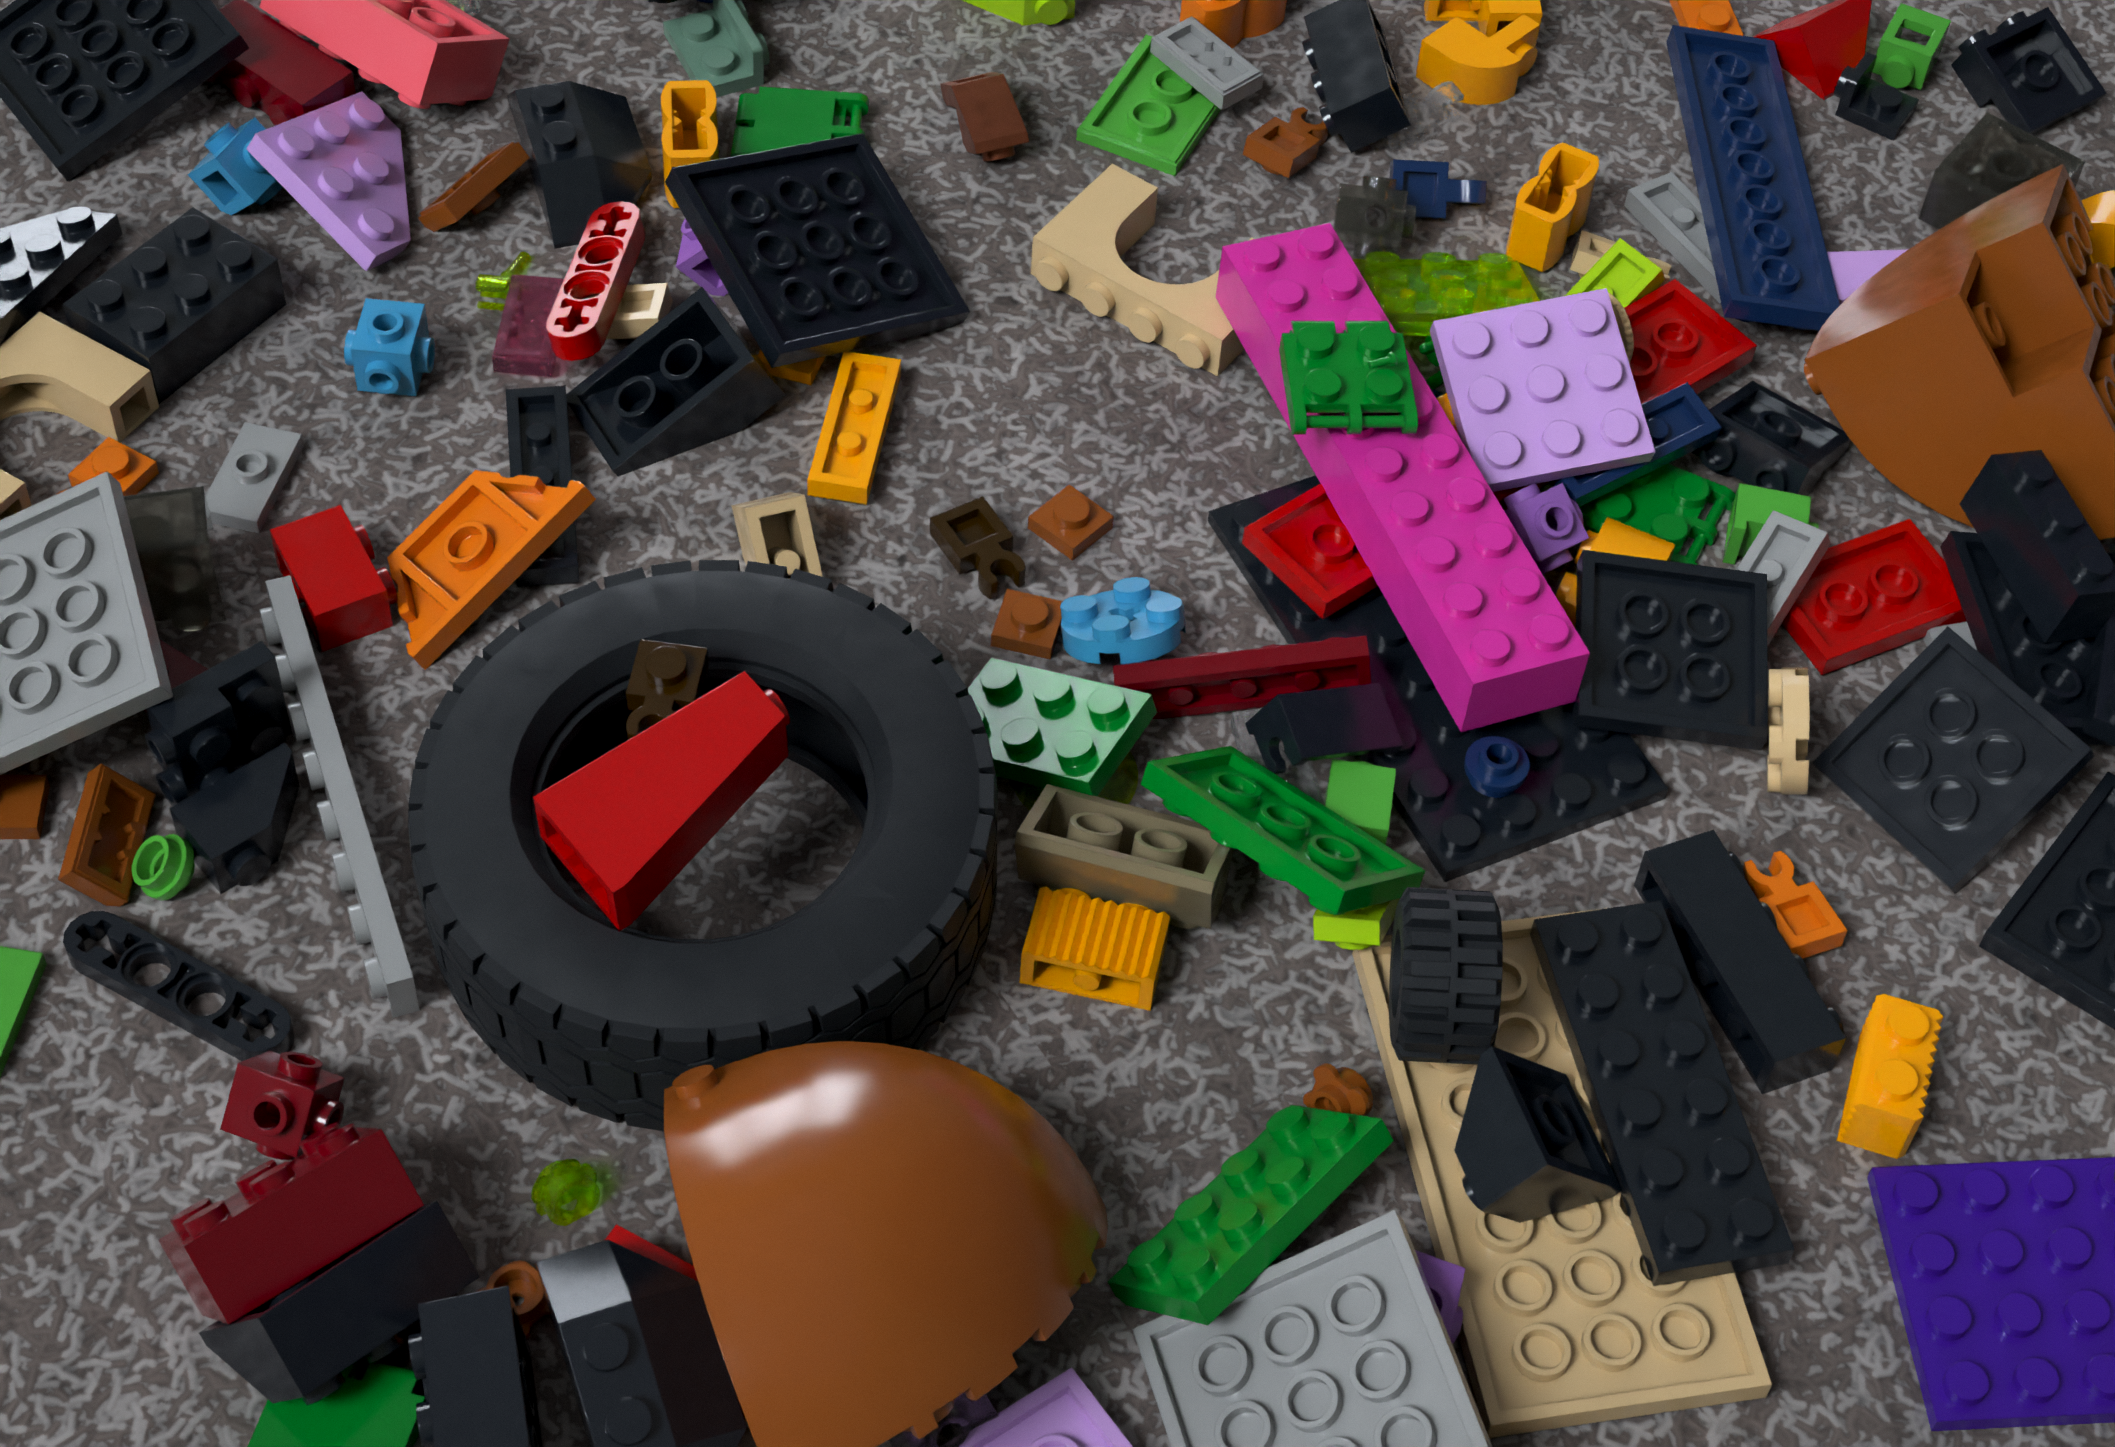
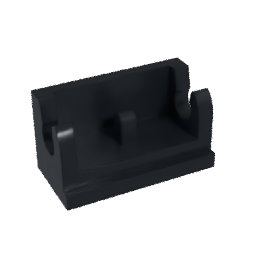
(1325, 726)

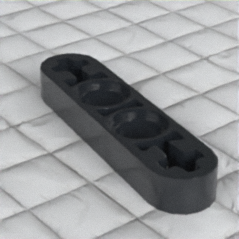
(184, 983)

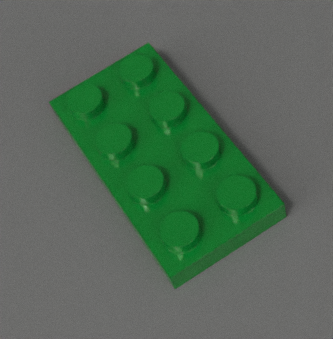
(1281, 829)
(1249, 1213)

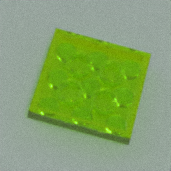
(1441, 287)

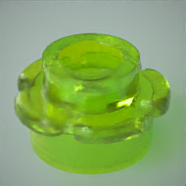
(563, 1183)

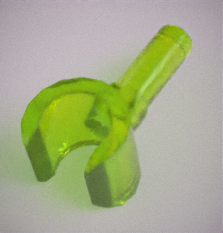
(498, 286)

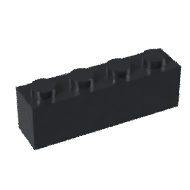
(1742, 962)

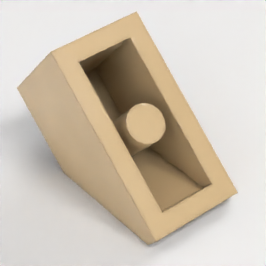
(778, 532)

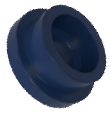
(1492, 778)

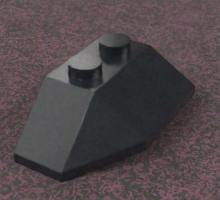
(579, 153)
(639, 1351)

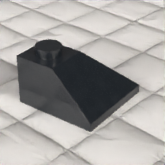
(1528, 1142)

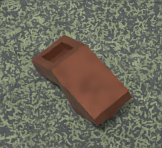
(986, 115)

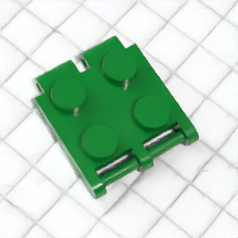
(794, 117)
(1332, 375)
(1666, 506)
(358, 1414)

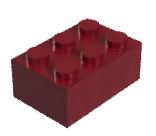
(289, 1220)

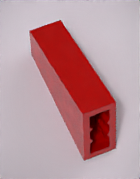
(662, 795)

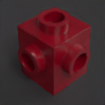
(282, 1102)

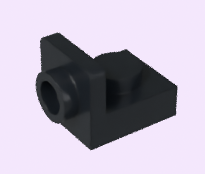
(1871, 103)

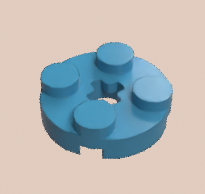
(1123, 621)

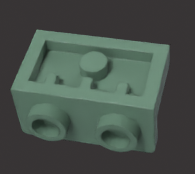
(719, 47)

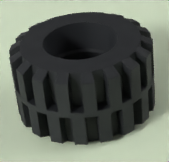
(1445, 975)

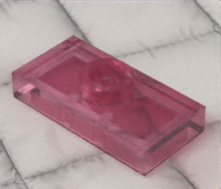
(522, 334)

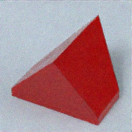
(1822, 43)

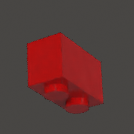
(334, 577)

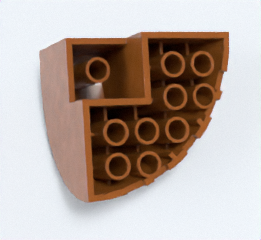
(1982, 349)
(872, 1233)

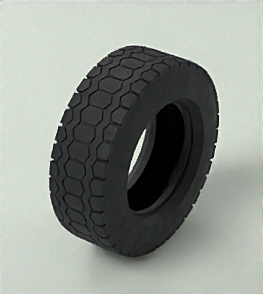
(629, 1011)

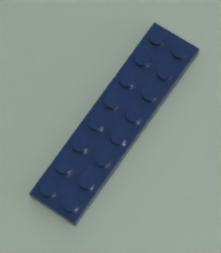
(1751, 180)

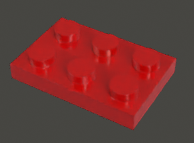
(1872, 597)

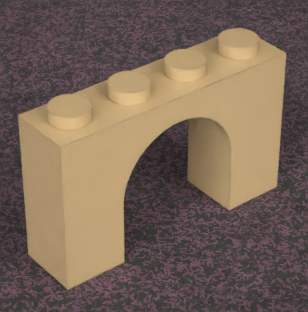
(1082, 258)
(71, 375)

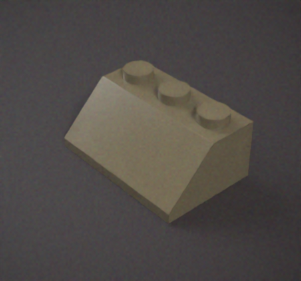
(1123, 855)

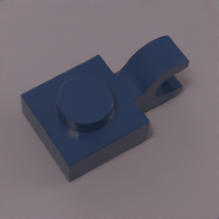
(1431, 189)

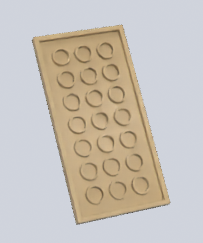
(1560, 1304)

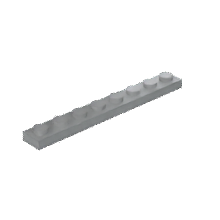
(342, 813)

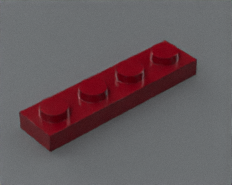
(1246, 677)

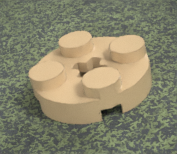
(1788, 730)

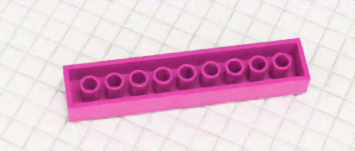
(1412, 500)

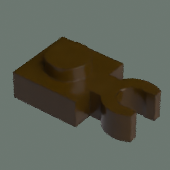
(978, 539)
(663, 682)

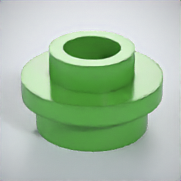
(163, 866)

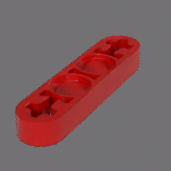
(611, 234)

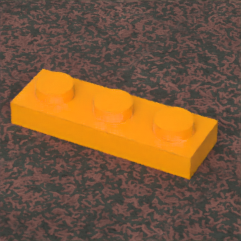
(854, 427)

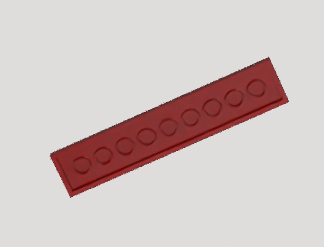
(1674, 344)

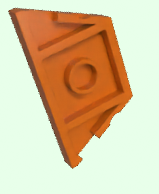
(475, 551)

